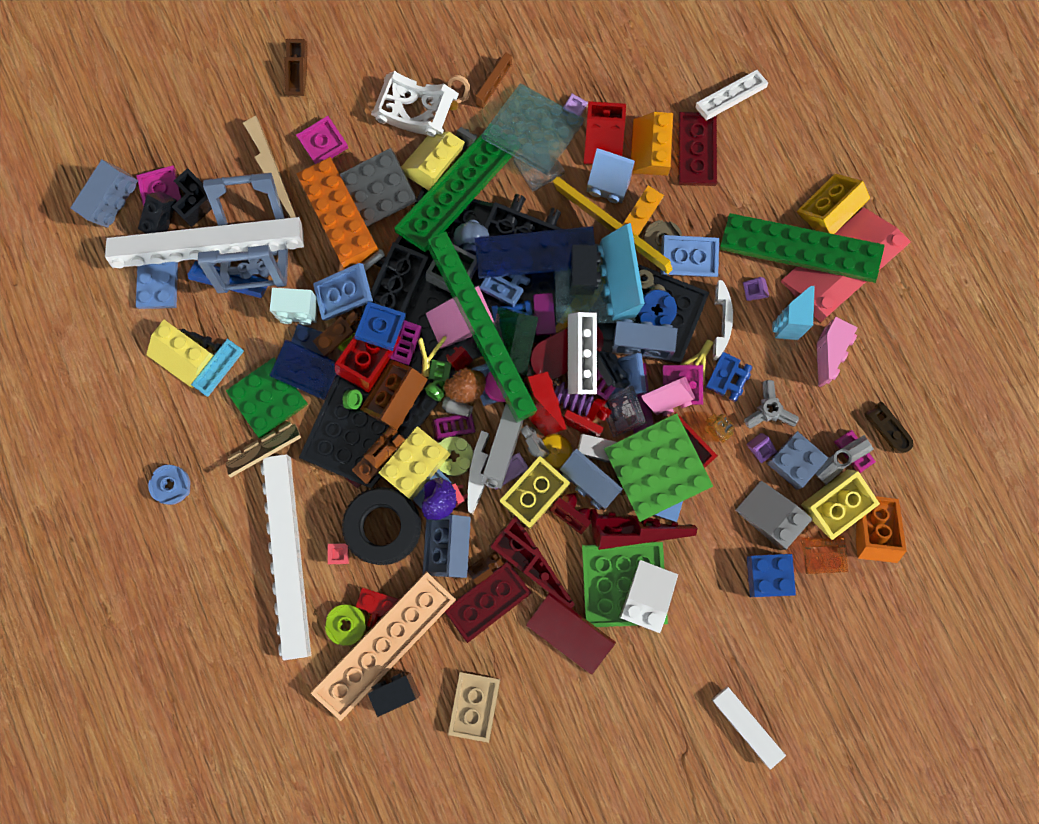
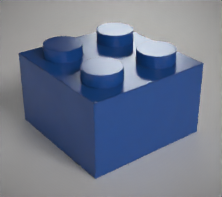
(771, 575)

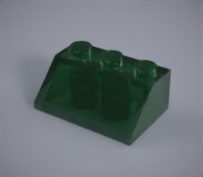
(517, 334)

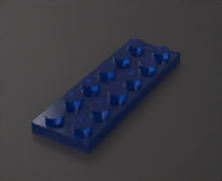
(529, 251)

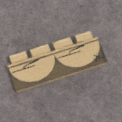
(258, 451)

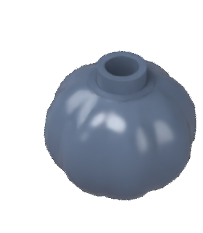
(466, 233)

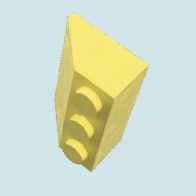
(433, 159)
(177, 353)
(840, 503)

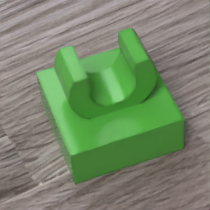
(440, 370)

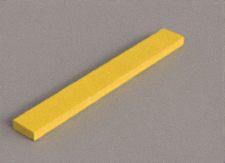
(611, 223)

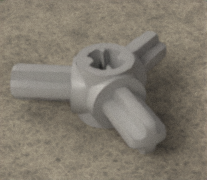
(762, 412)

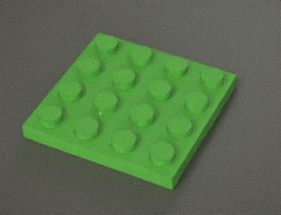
(658, 467)
(609, 577)

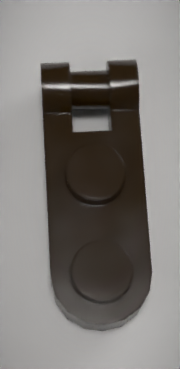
(890, 428)

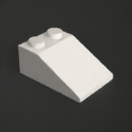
(649, 596)

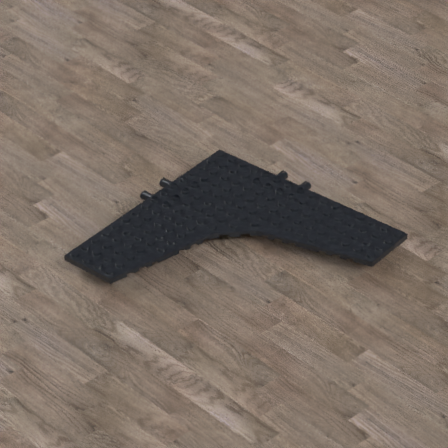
(346, 434)

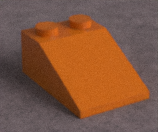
(881, 533)

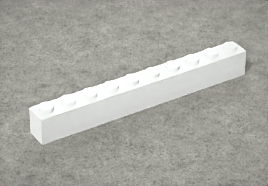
(185, 244)
(286, 558)

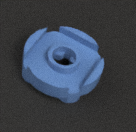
(180, 488)

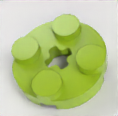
(334, 622)

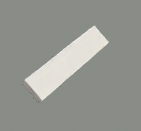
(748, 727)

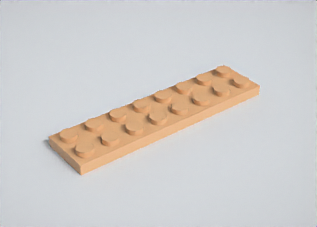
(383, 646)

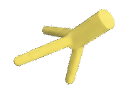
(701, 357)
(426, 360)

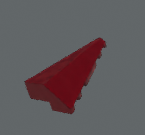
(616, 531)
(519, 549)

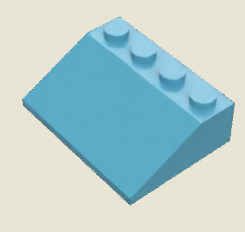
(621, 274)

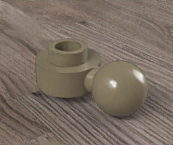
(649, 283)

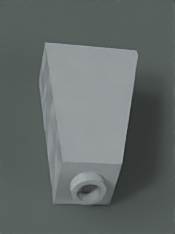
(502, 450)

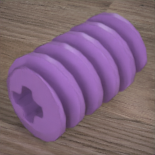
(576, 401)

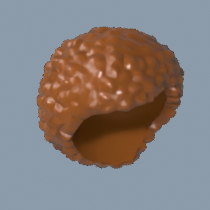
(465, 385)

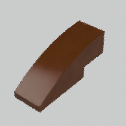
(295, 67)

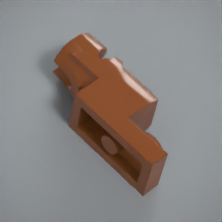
(378, 455)

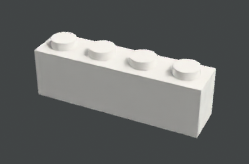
(582, 353)

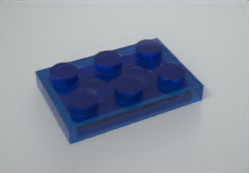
(304, 369)

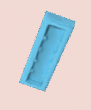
(217, 367)

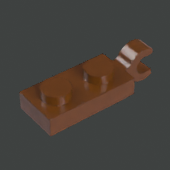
(337, 333)

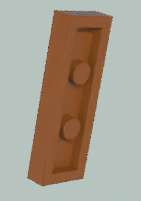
(493, 80)

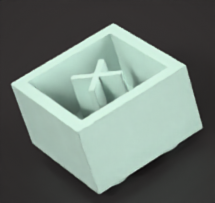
(294, 306)

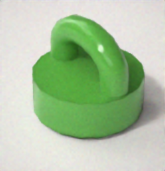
(434, 391)
(352, 399)

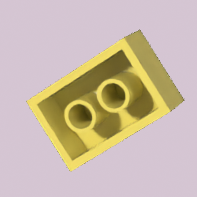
(414, 463)
(534, 492)

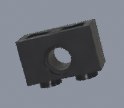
(156, 213)

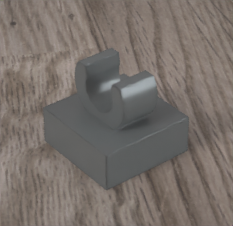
(467, 137)

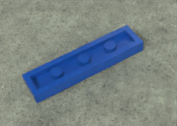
(197, 274)

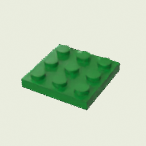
(265, 400)

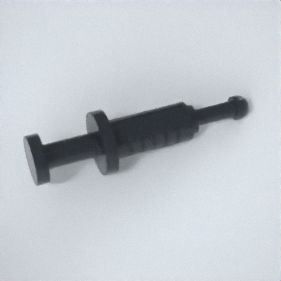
(205, 341)

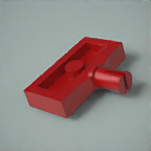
(375, 604)

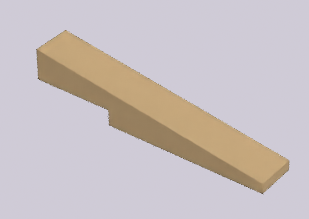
(267, 162)

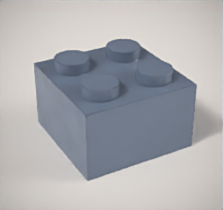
(797, 460)

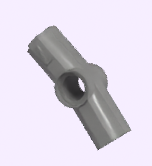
(854, 451)

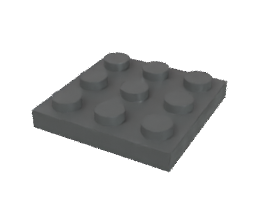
(379, 187)

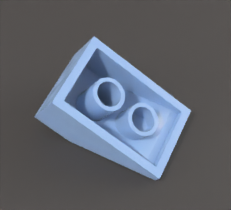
(610, 176)

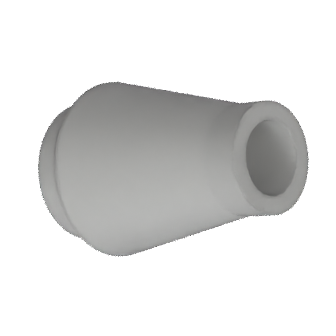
(456, 407)

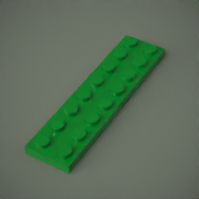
(452, 193)
(802, 247)

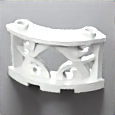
(440, 96)

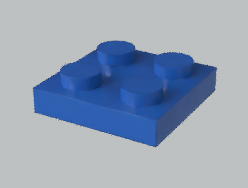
(380, 326)

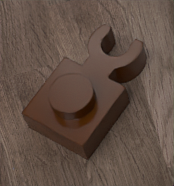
(482, 568)

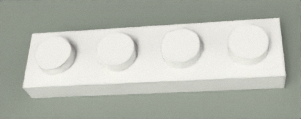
(731, 95)

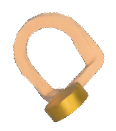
(454, 105)

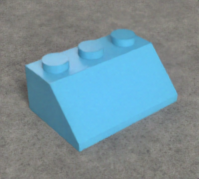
(796, 317)

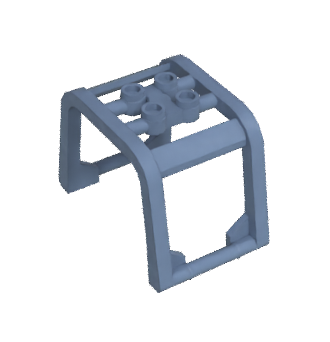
(250, 259)

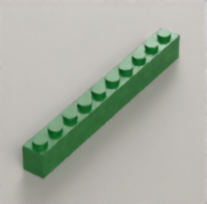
(481, 327)

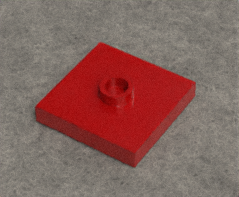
(582, 424)

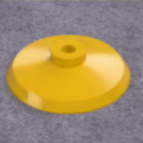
(559, 450)

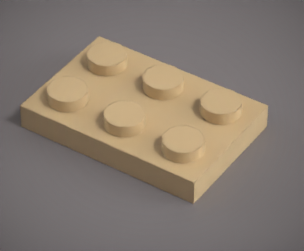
(474, 707)

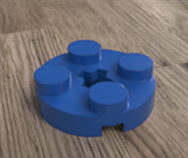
(666, 302)

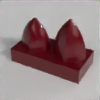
(565, 510)

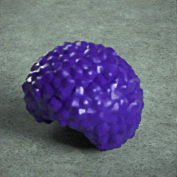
(438, 499)

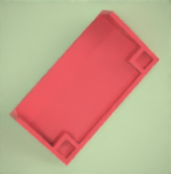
(834, 289)

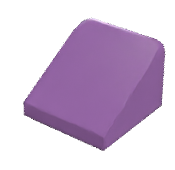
(756, 289)
(762, 447)

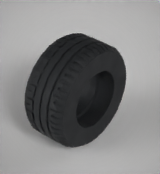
(354, 526)

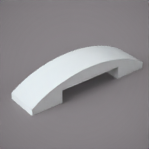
(723, 298)

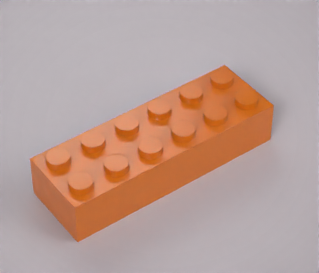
(337, 213)

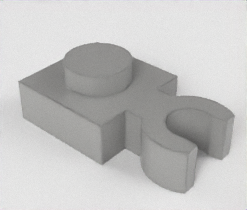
(536, 445)

